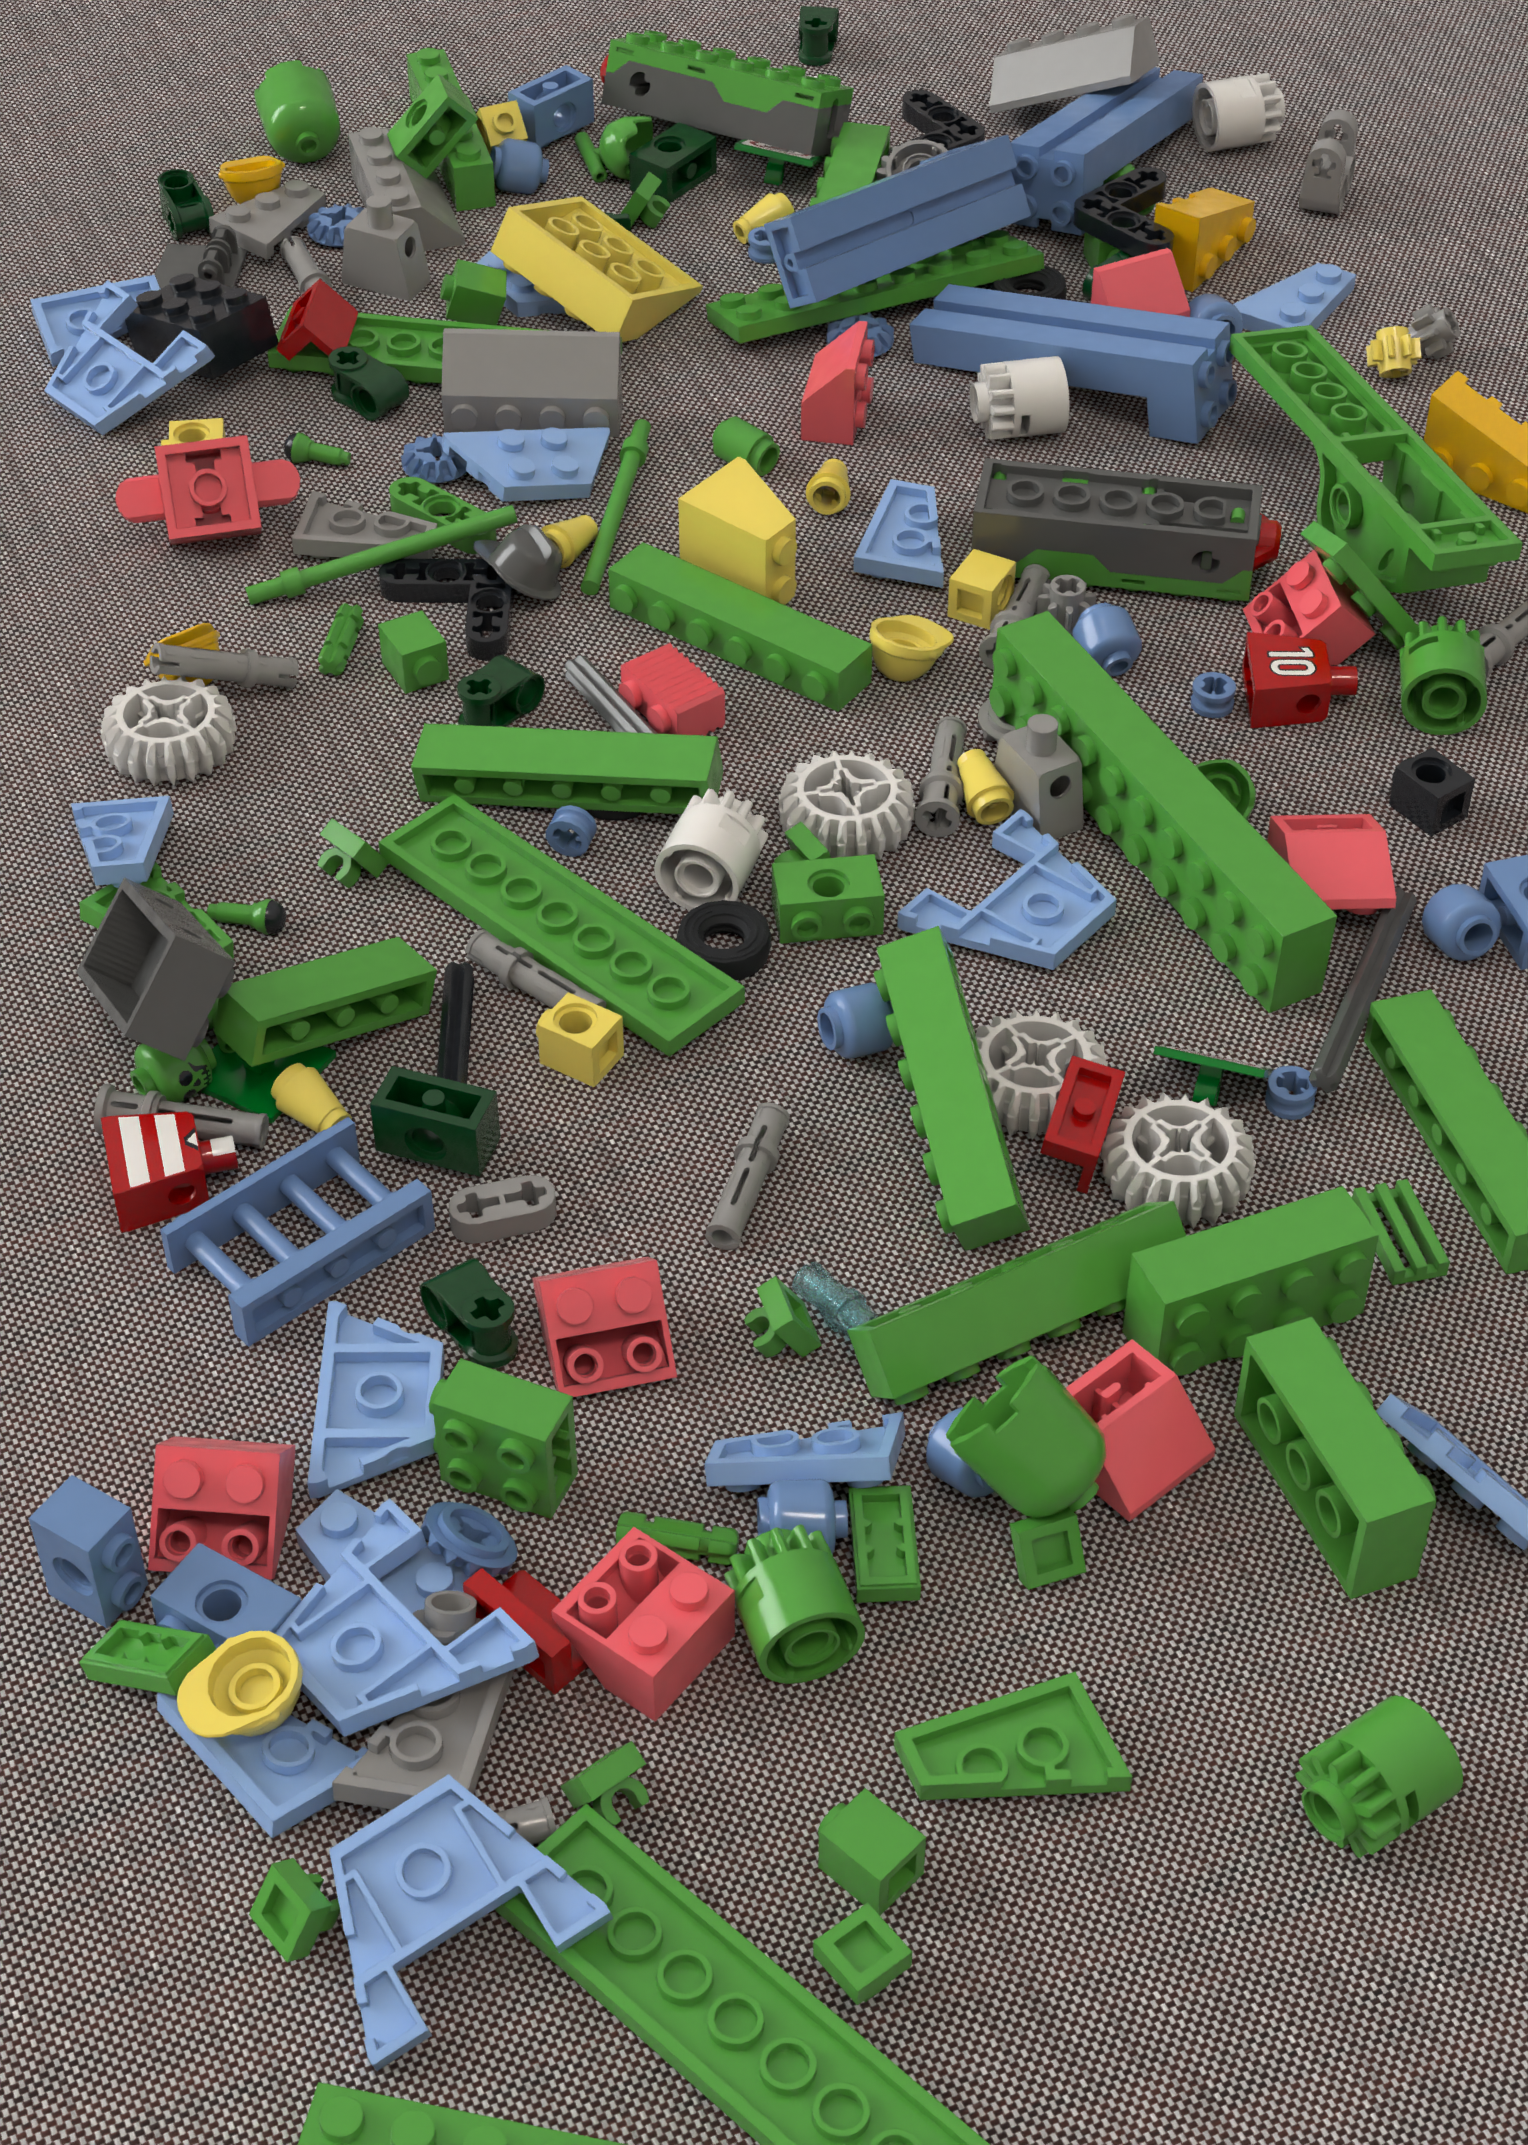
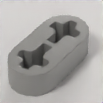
(502, 1209)

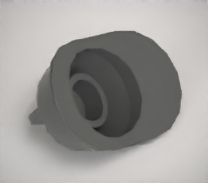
(525, 561)

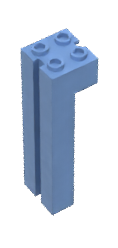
(1094, 140)
(897, 221)
(1166, 357)

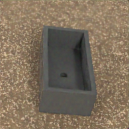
(156, 970)

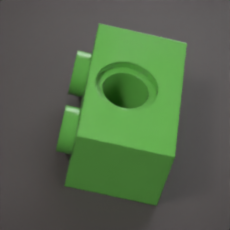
(432, 126)
(827, 898)

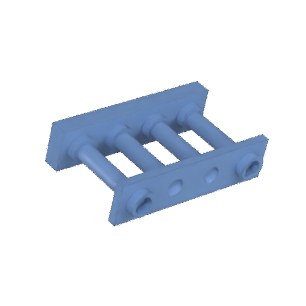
(322, 1267)

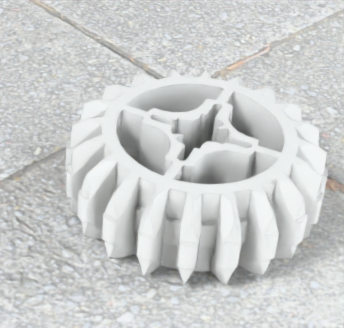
(168, 730)
(849, 803)
(1035, 1064)
(1189, 1155)

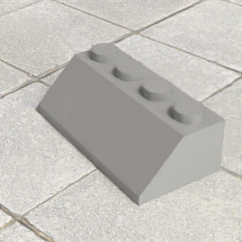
(1073, 63)
(412, 196)
(530, 380)

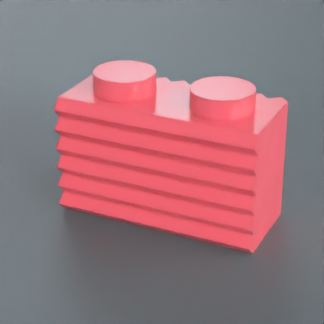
(673, 693)

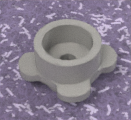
(448, 1614)

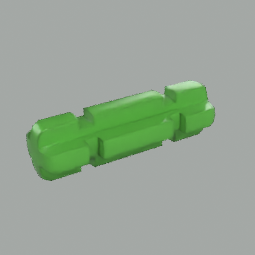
(340, 639)
(684, 1537)

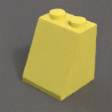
(740, 531)

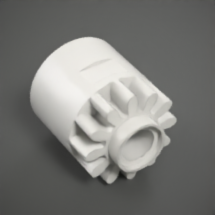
(1237, 112)
(1021, 398)
(710, 850)

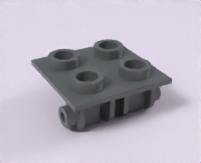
(216, 261)

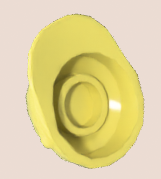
(907, 645)
(242, 1687)

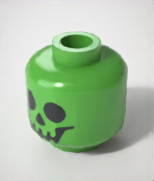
(172, 1076)

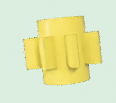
(1393, 352)

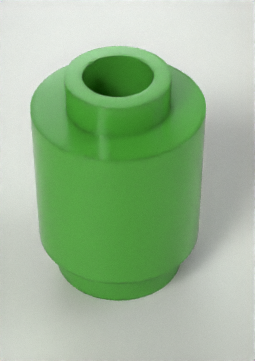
(742, 439)

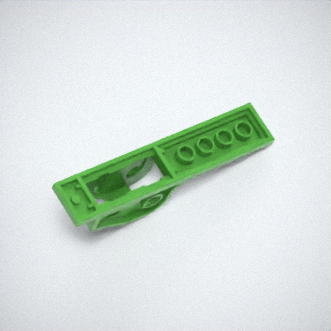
(1418, 523)

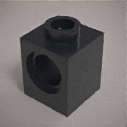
(1431, 791)

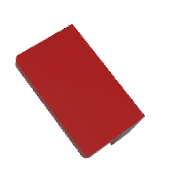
(317, 318)
(1083, 1116)
(531, 1608)

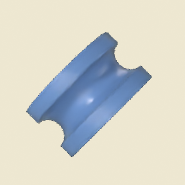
(760, 248)
(1213, 695)
(570, 843)
(1284, 1104)

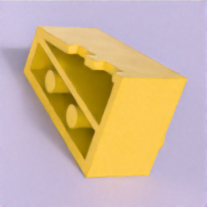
(1206, 231)
(1479, 442)

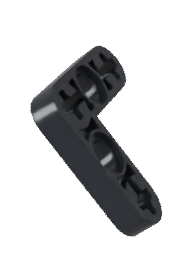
(939, 120)
(1113, 212)
(474, 584)

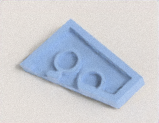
(1297, 300)
(61, 314)
(903, 537)
(122, 836)
(833, 1454)
(1472, 1476)
(341, 1519)
(273, 1774)

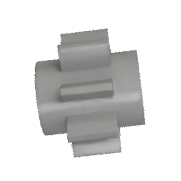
(1435, 329)
(1065, 600)

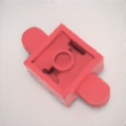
(208, 490)

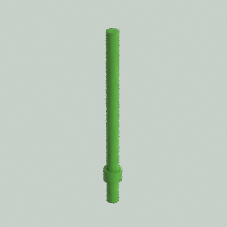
(632, 457)
(295, 581)

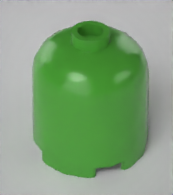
(298, 111)
(1031, 1442)

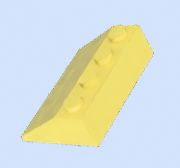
(592, 266)

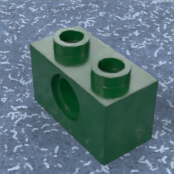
(677, 157)
(435, 1120)

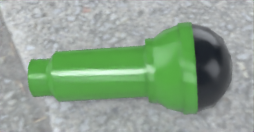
(301, 449)
(265, 916)

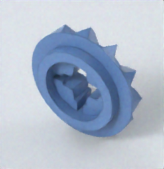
(330, 223)
(877, 330)
(421, 463)
(469, 1538)

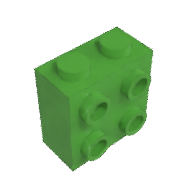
(504, 1438)

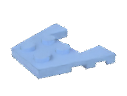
(110, 382)
(1033, 915)
(370, 1654)
(424, 1879)

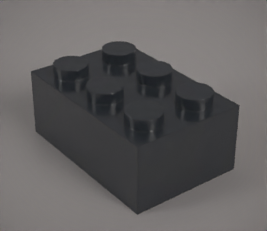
(223, 317)

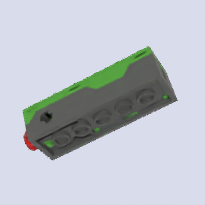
(725, 92)
(1125, 528)

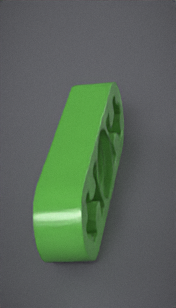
(424, 500)

